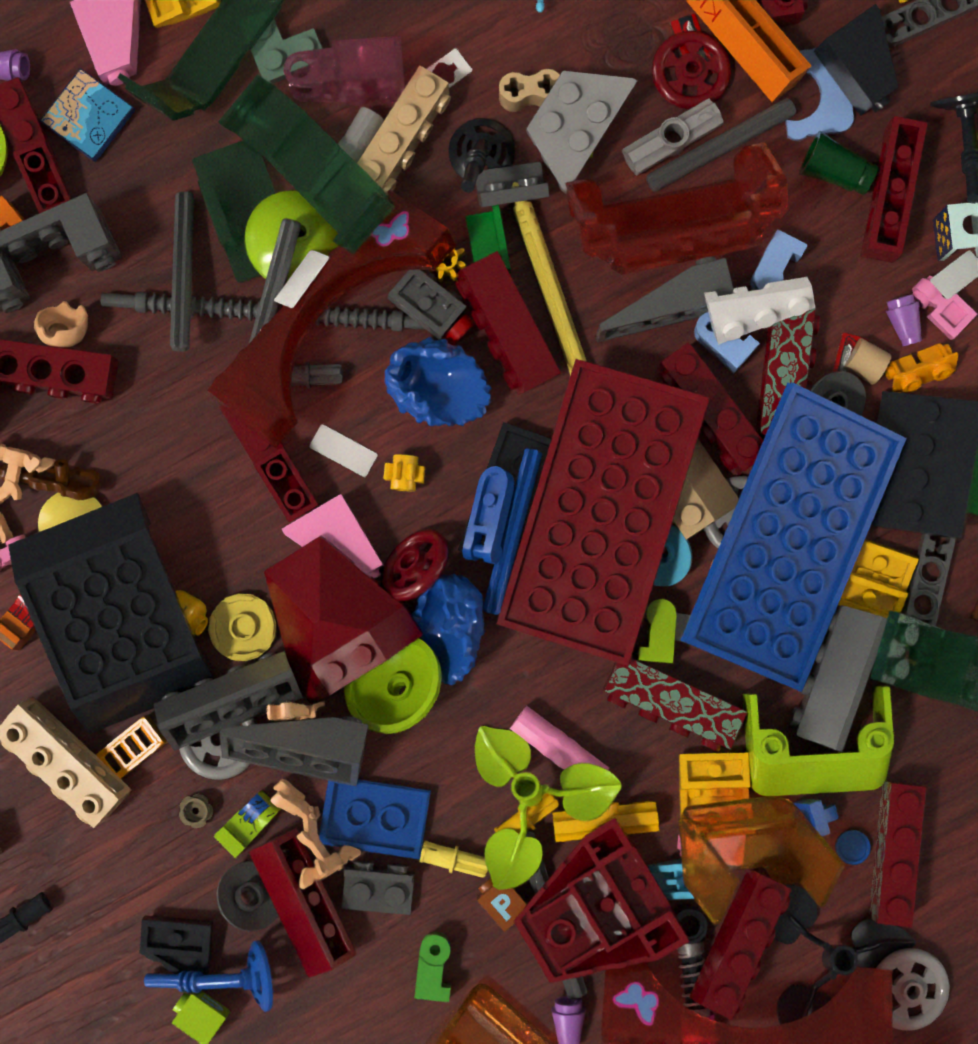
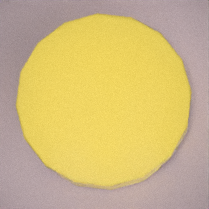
(242, 627)

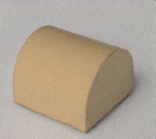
(867, 361)

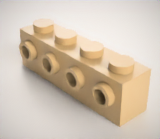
(405, 127)
(62, 762)

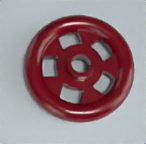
(718, 64)
(413, 564)

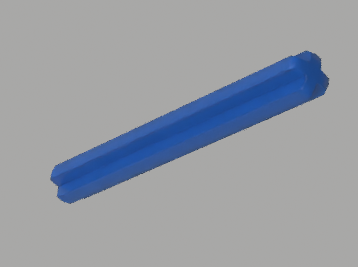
(513, 529)

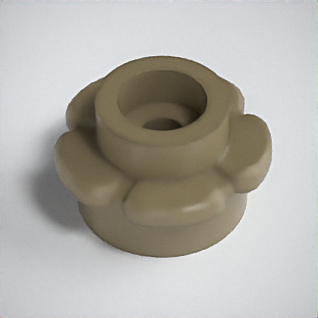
(186, 811)

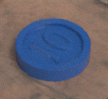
(852, 847)

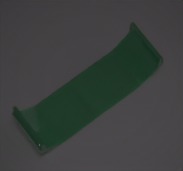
(209, 59)
(309, 161)

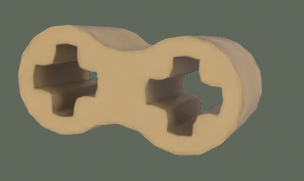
(529, 89)

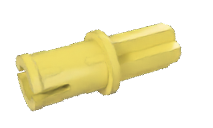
(453, 859)

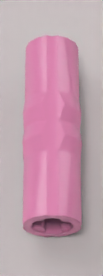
(551, 740)

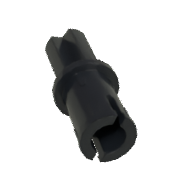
(21, 917)

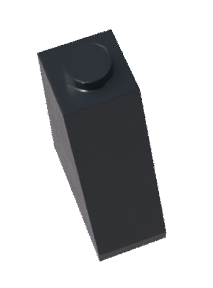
(861, 61)

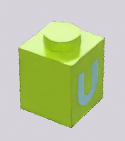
(199, 1016)

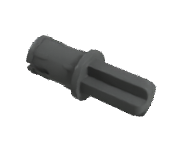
(317, 375)

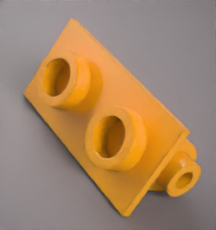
(936, 364)

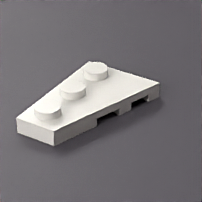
(757, 309)

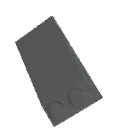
(672, 302)
(312, 747)

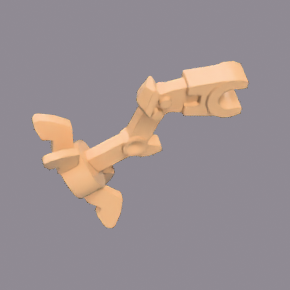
(16, 460)
(293, 712)
(293, 802)

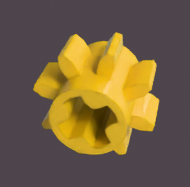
(444, 271)
(404, 473)

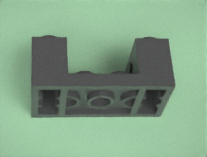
(74, 220)

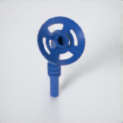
(253, 977)

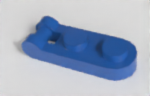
(489, 515)

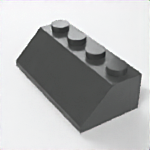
(838, 678)
(226, 700)

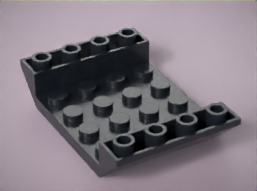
(107, 613)

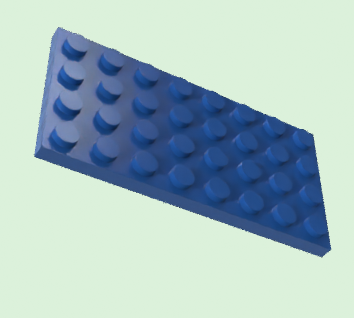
(793, 537)

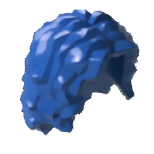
(437, 383)
(452, 624)

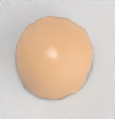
(61, 325)

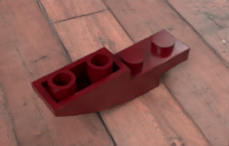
(31, 147)
(275, 470)

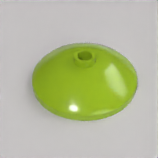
(265, 223)
(376, 696)

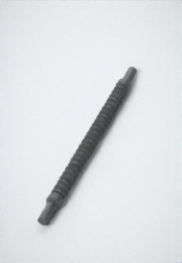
(143, 302)

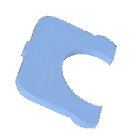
(834, 110)

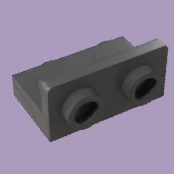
(496, 188)
(427, 302)
(378, 888)

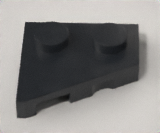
(177, 943)

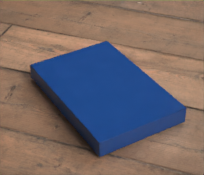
(375, 817)

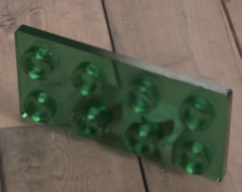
(232, 187)

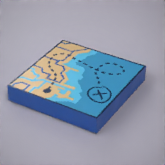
(87, 115)

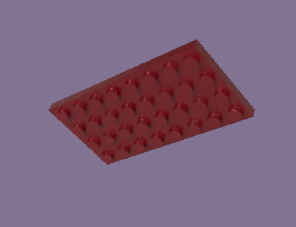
(603, 511)

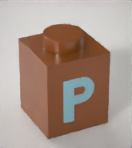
(501, 904)

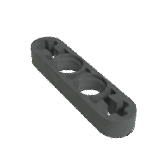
(936, 17)
(920, 586)

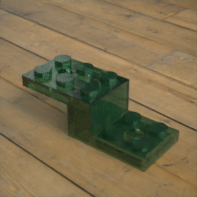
(939, 661)

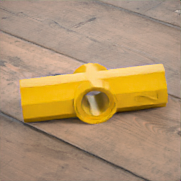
(633, 817)

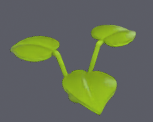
(586, 794)

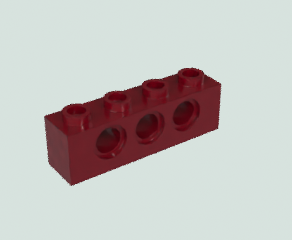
(893, 189)
(98, 368)

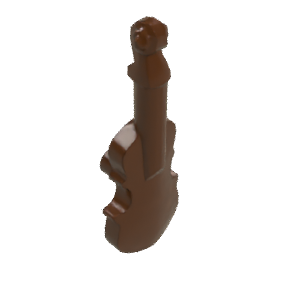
(74, 483)

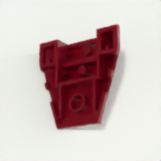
(334, 618)
(600, 910)

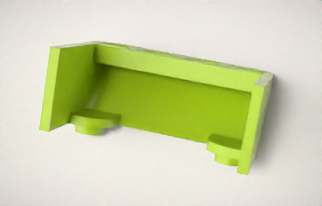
(779, 774)

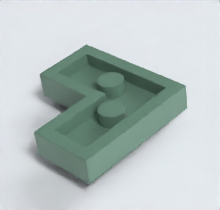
(272, 51)

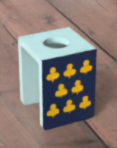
(950, 231)

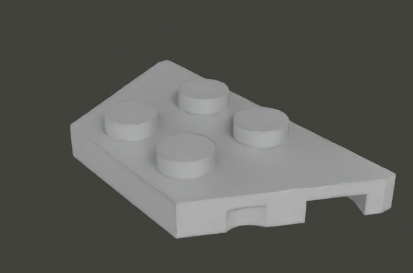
(576, 119)

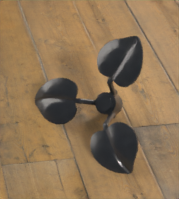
(871, 944)

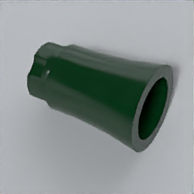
(838, 165)

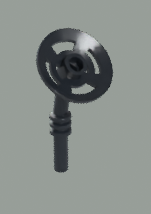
(965, 109)
(473, 163)

